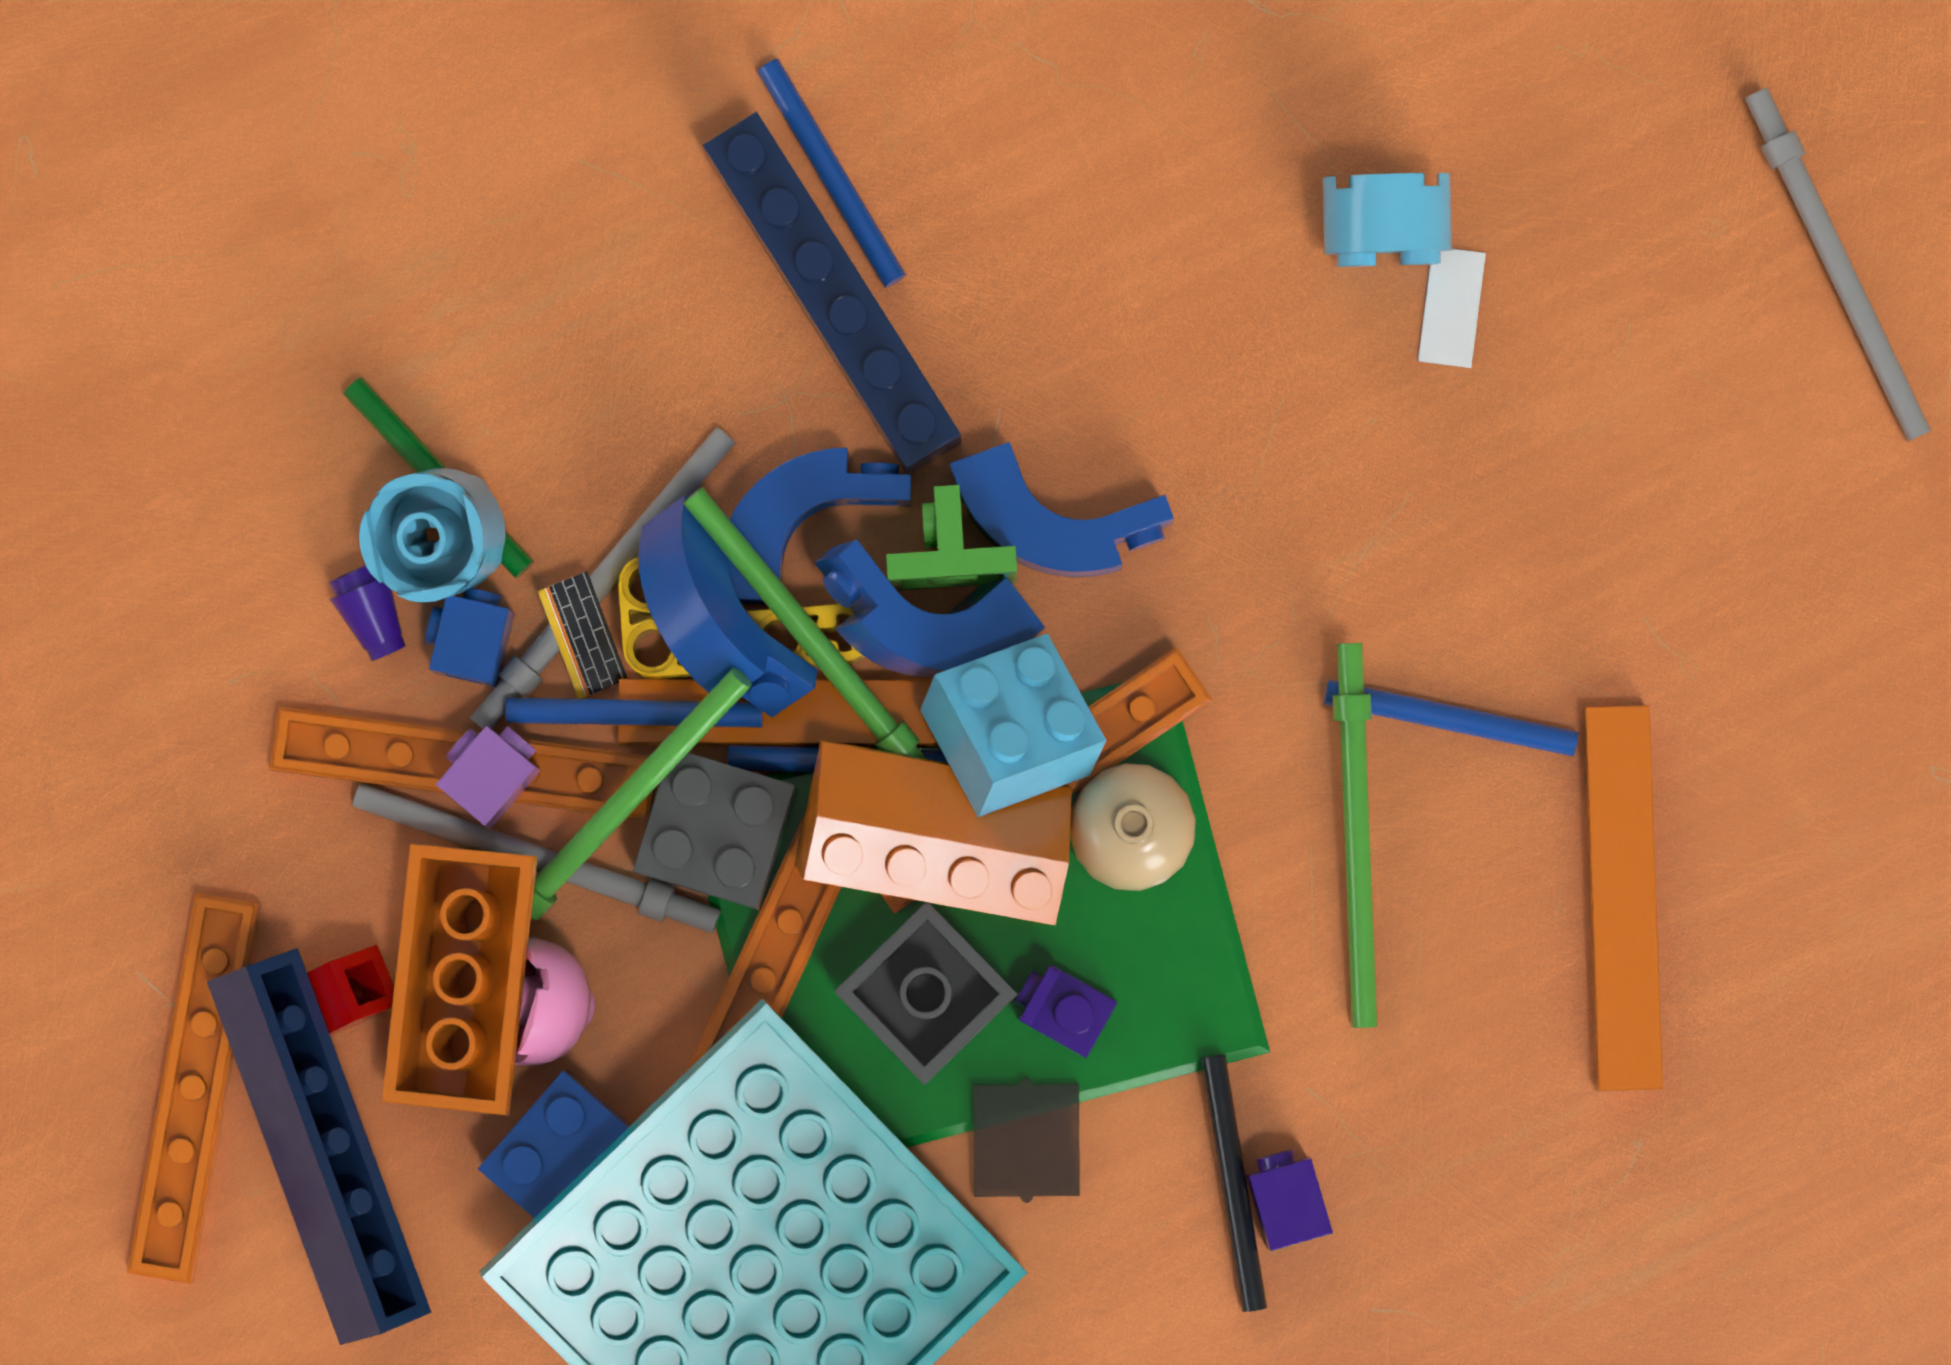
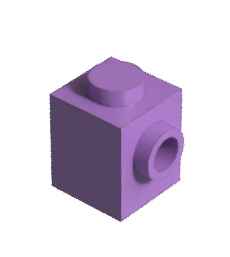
(488, 772)

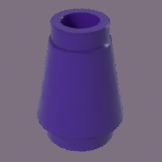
(368, 612)

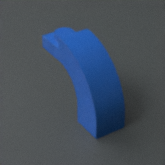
(800, 489)
(1045, 541)
(702, 618)
(914, 640)

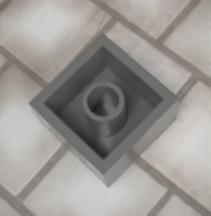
(716, 830)
(925, 993)

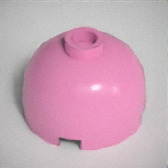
(553, 1005)

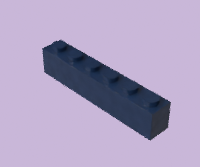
(832, 294)
(319, 1147)

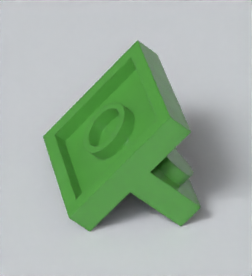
(951, 563)

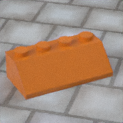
(912, 834)
(459, 979)

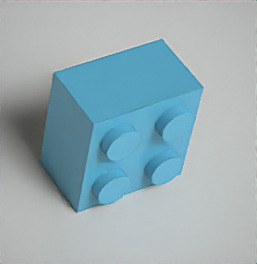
(1012, 725)

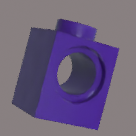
(1288, 1200)

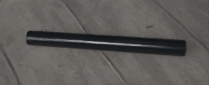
(1233, 1182)

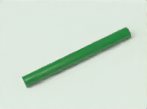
(418, 455)

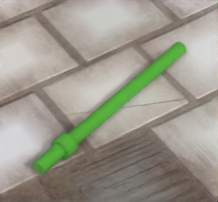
(1352, 710)
(891, 735)
(636, 789)

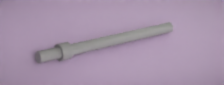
(1784, 152)
(521, 675)
(653, 899)

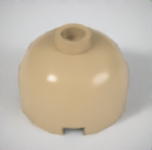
(1132, 827)

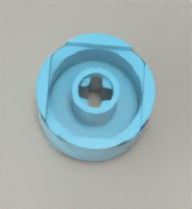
(1387, 217)
(468, 528)

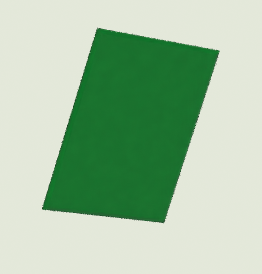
(1156, 951)

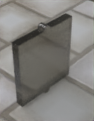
(1026, 1139)

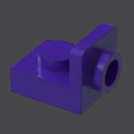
(1064, 1009)

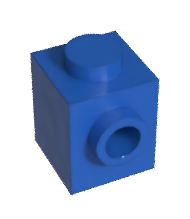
(470, 637)

